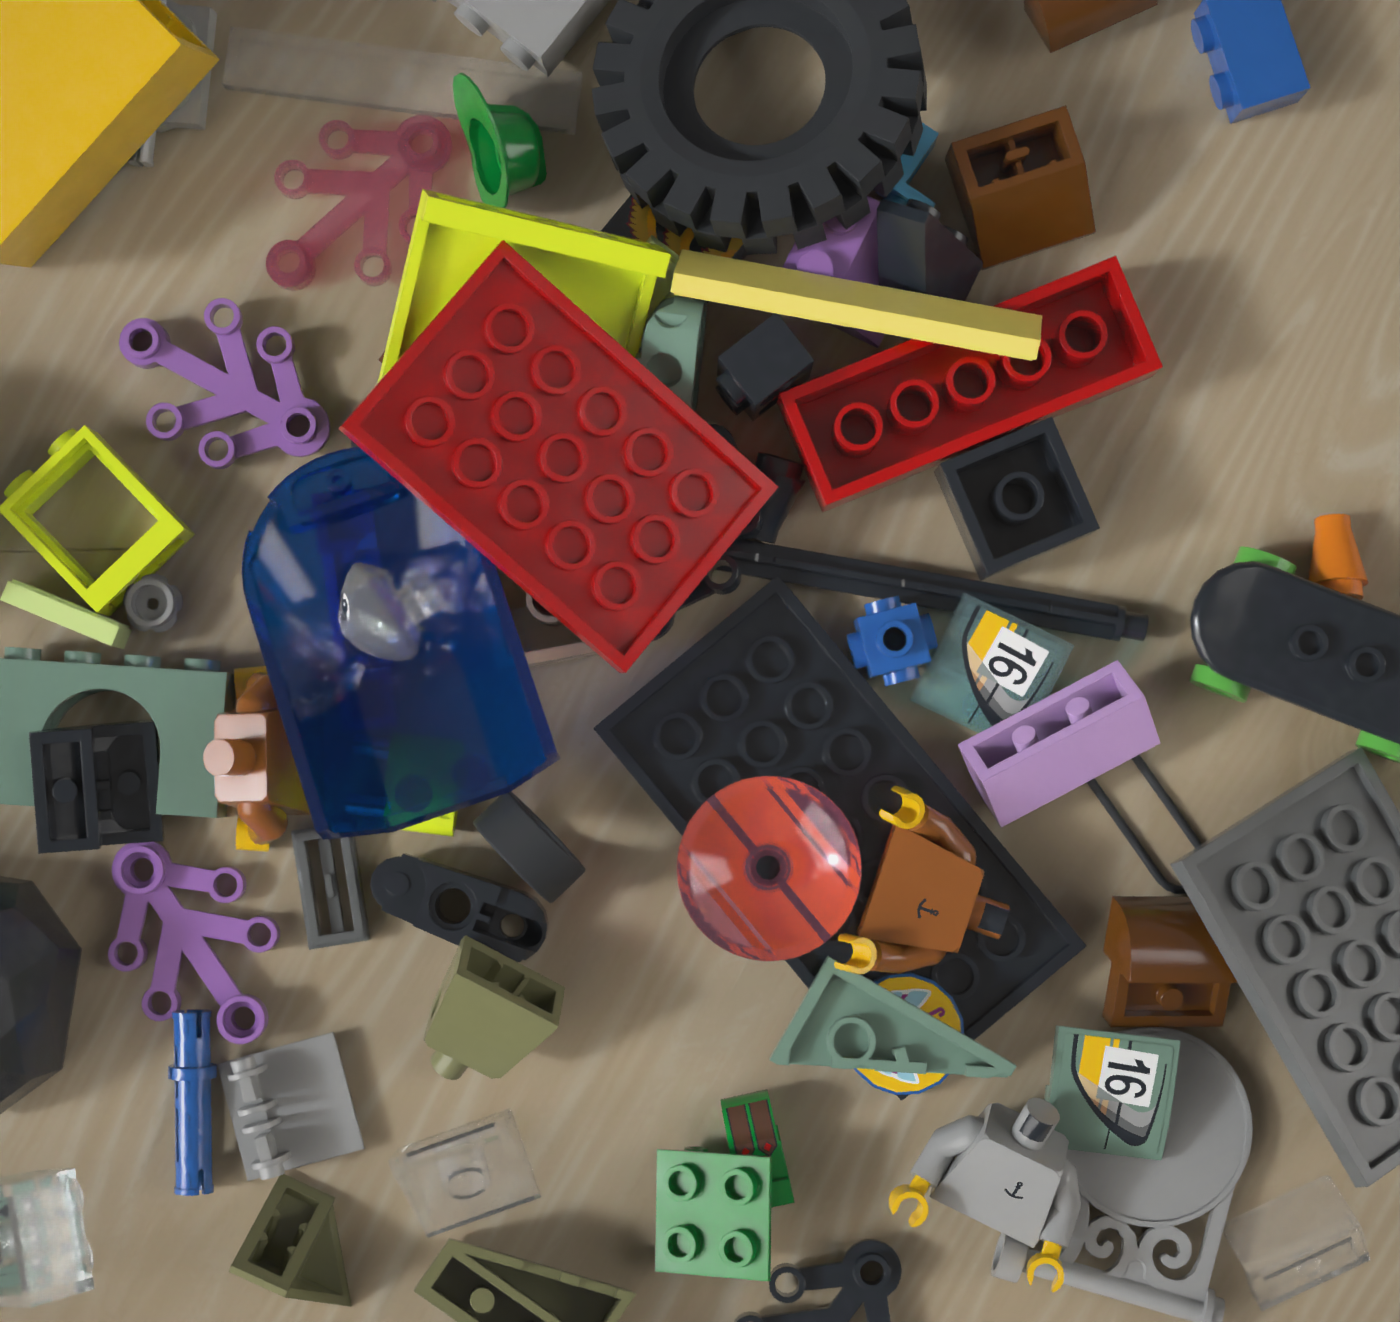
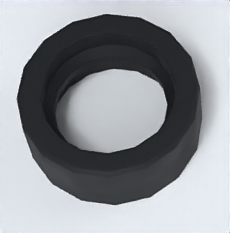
(529, 846)

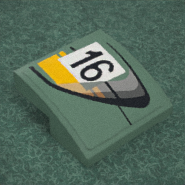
(1113, 1090)

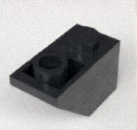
(922, 253)

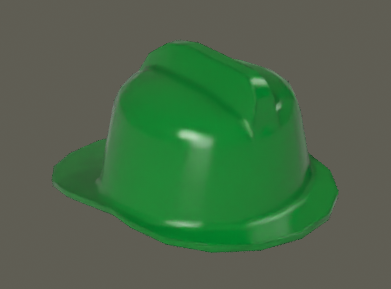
(502, 144)

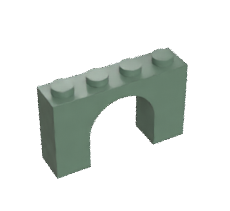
(179, 701)

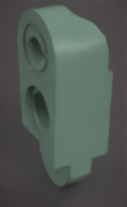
(675, 345)

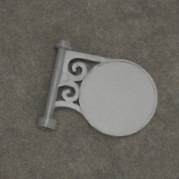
(1197, 1174)

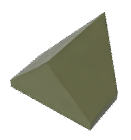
(295, 1246)

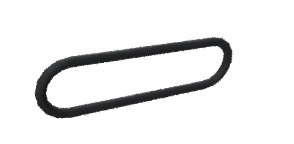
(1129, 835)

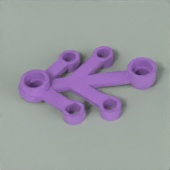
(233, 391)
(184, 933)

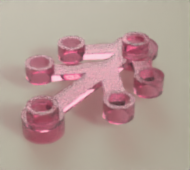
(365, 195)

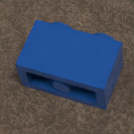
(1250, 56)

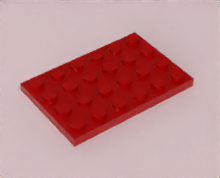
(559, 457)

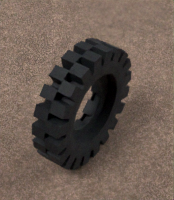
(773, 188)

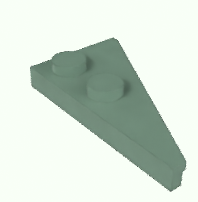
(864, 1026)

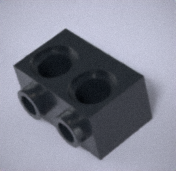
(761, 368)

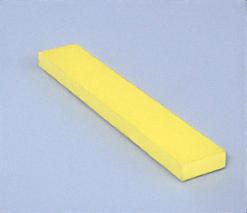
(857, 305)

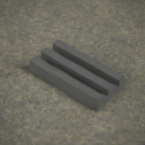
(308, 895)

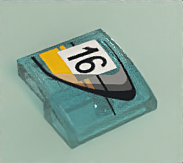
(989, 666)

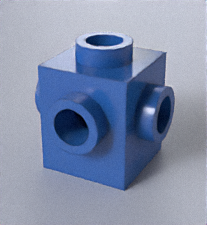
(870, 652)

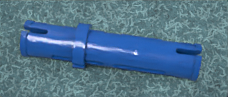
(192, 1091)

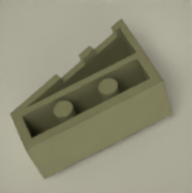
(497, 1287)

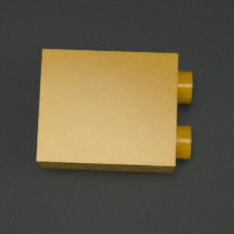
(78, 102)

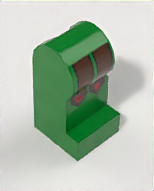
(753, 1132)

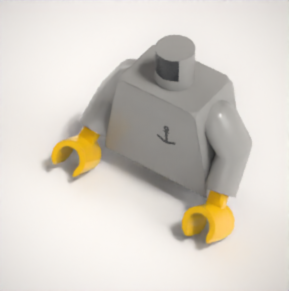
(1005, 1174)

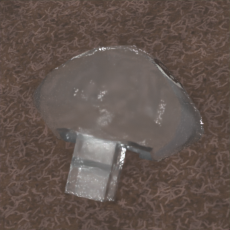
(382, 618)

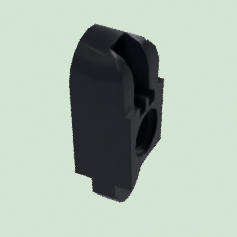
(413, 888)

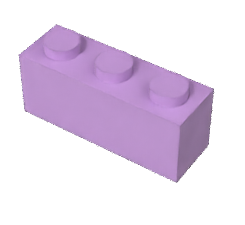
(1059, 743)

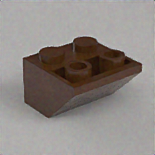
(1022, 187)

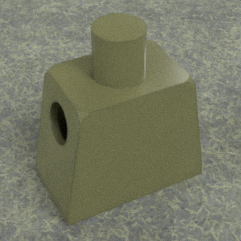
(489, 1013)

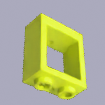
(144, 557)

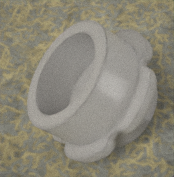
(137, 599)

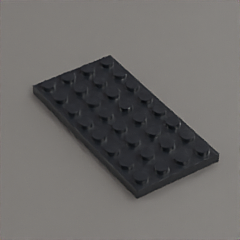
(786, 702)

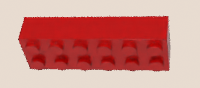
(940, 400)

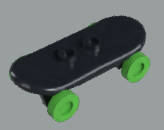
(1300, 645)

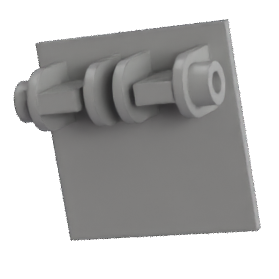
(290, 1106)

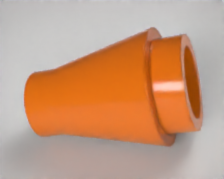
(1336, 556)

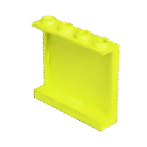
(596, 270)

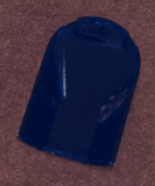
(372, 734)

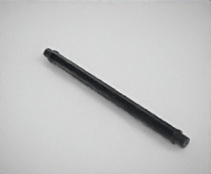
(933, 589)

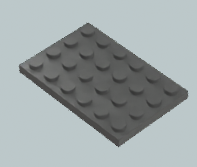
(1312, 934)

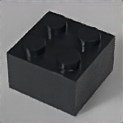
(1016, 498)

